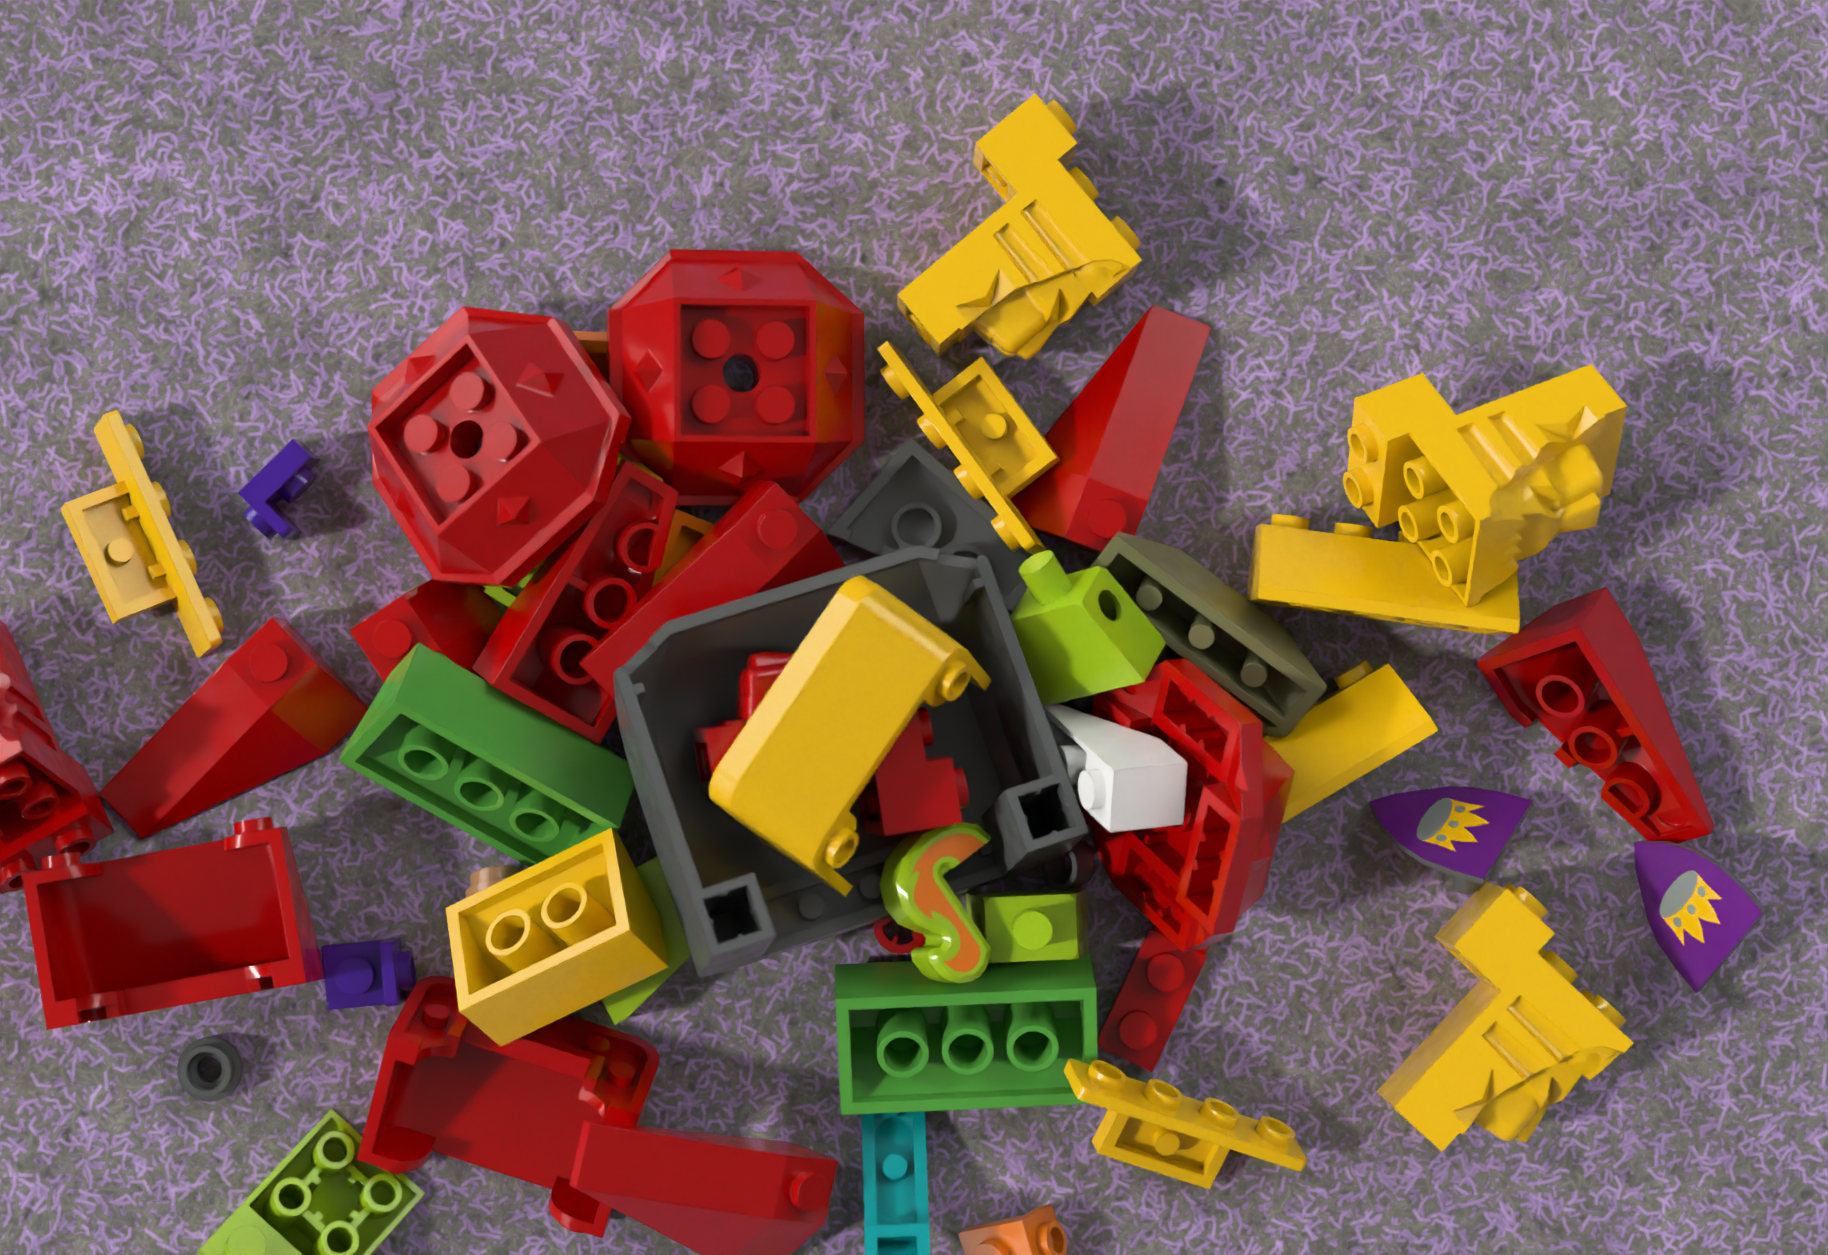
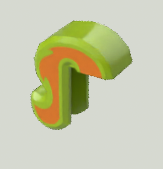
(926, 904)

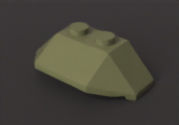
(1216, 630)

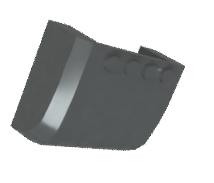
(748, 900)

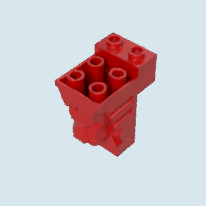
(44, 793)
(903, 793)

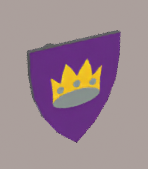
(1453, 829)
(1693, 907)

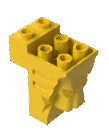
(1031, 257)
(1487, 480)
(1513, 1037)

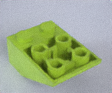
(318, 1201)

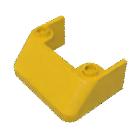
(834, 724)

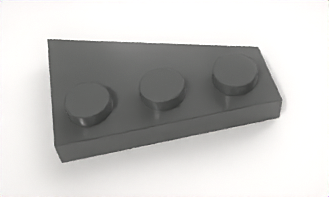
(927, 506)

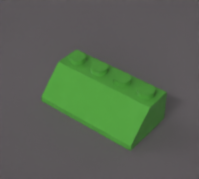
(487, 761)
(962, 1044)

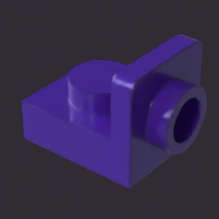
(282, 477)
(367, 973)

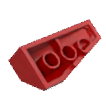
(1116, 435)
(748, 551)
(577, 601)
(438, 615)
(1595, 692)
(245, 725)
(707, 1187)

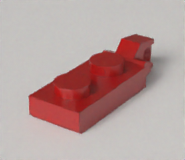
(1150, 1000)

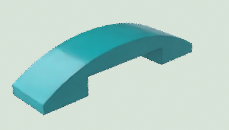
(895, 1184)

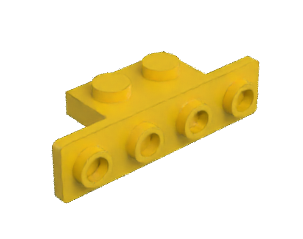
(986, 433)
(132, 544)
(1174, 1133)

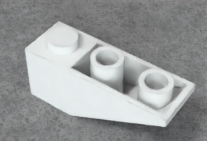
(1119, 772)

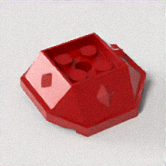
(751, 306)
(543, 456)
(1215, 864)

